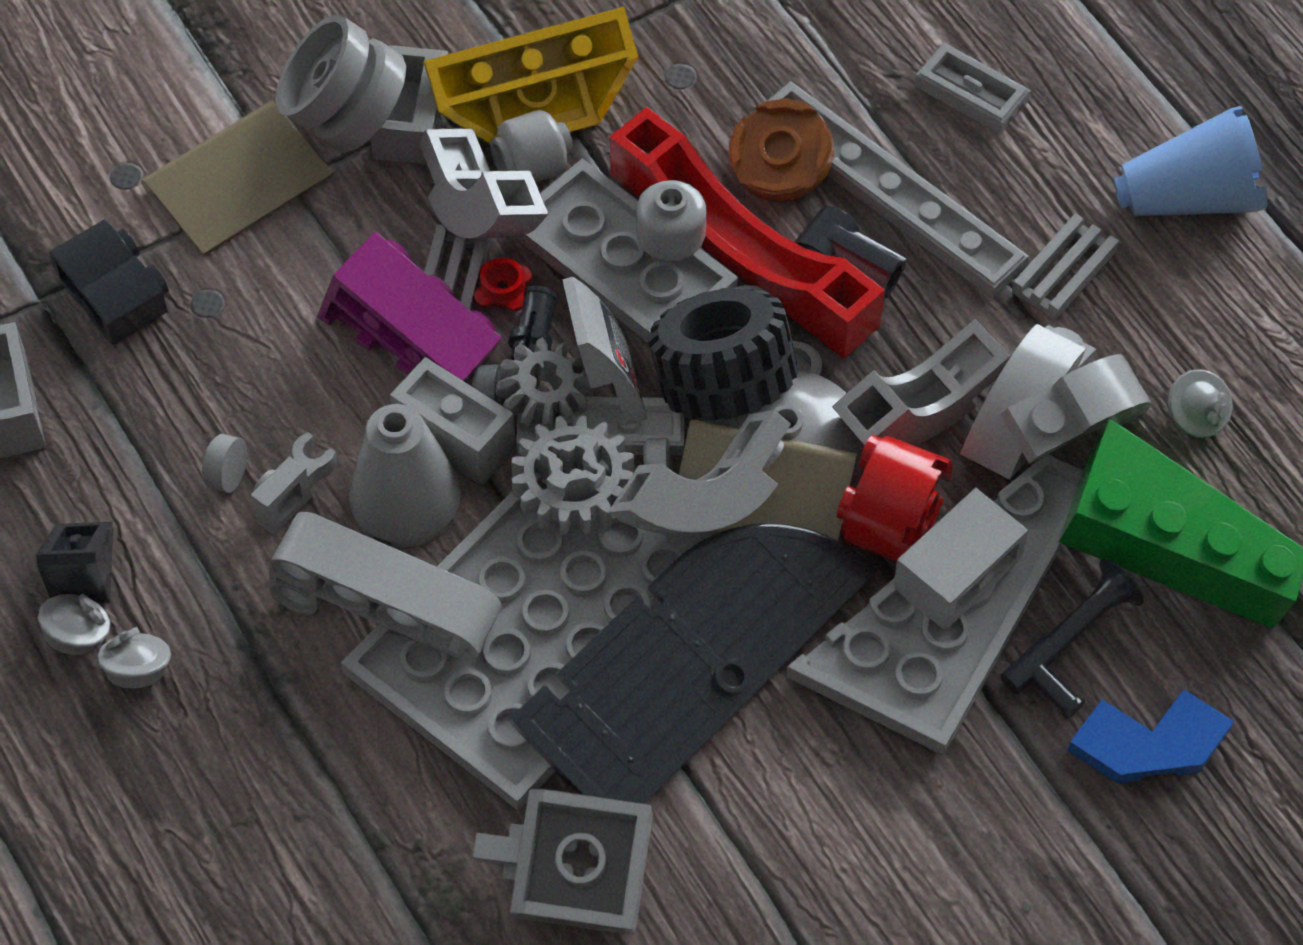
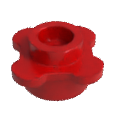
(502, 272)

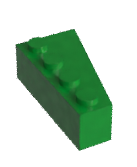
(1179, 530)

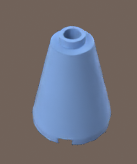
(1197, 172)

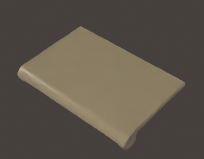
(237, 177)
(807, 476)

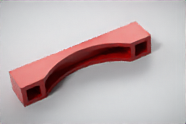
(815, 289)

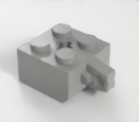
(556, 830)

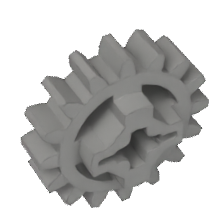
(571, 470)

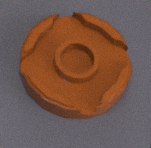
(781, 150)

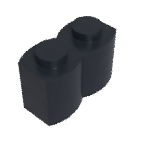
(110, 280)

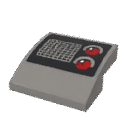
(604, 348)

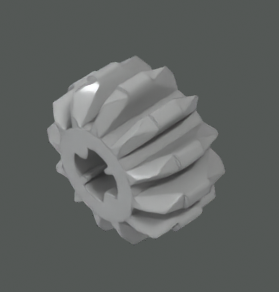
(525, 374)

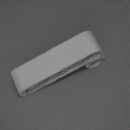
(380, 584)

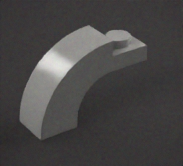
(471, 197)
(1034, 365)
(928, 396)
(1076, 406)
(672, 504)

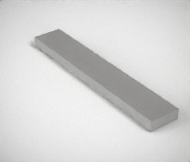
(916, 205)

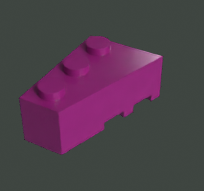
(407, 311)

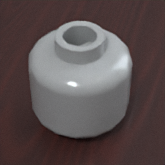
(532, 144)
(671, 220)

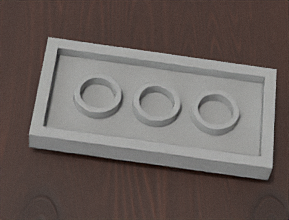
(595, 240)

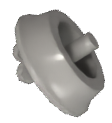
(1200, 403)
(73, 623)
(134, 659)

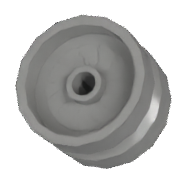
(340, 83)

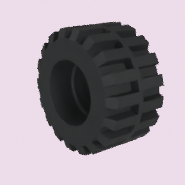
(723, 353)

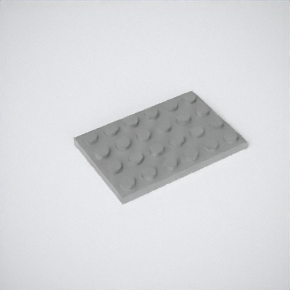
(553, 603)

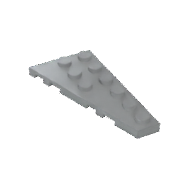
(911, 671)

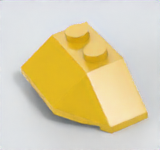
(560, 69)

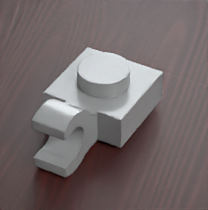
(287, 489)

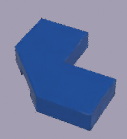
(1130, 751)

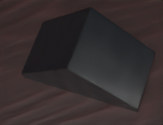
(78, 560)

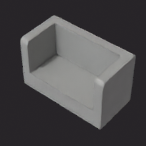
(412, 114)
(19, 412)
(465, 422)
(960, 558)

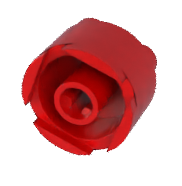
(893, 498)

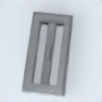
(967, 92)
(1086, 238)
(480, 246)

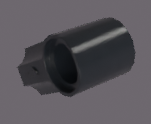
(837, 235)

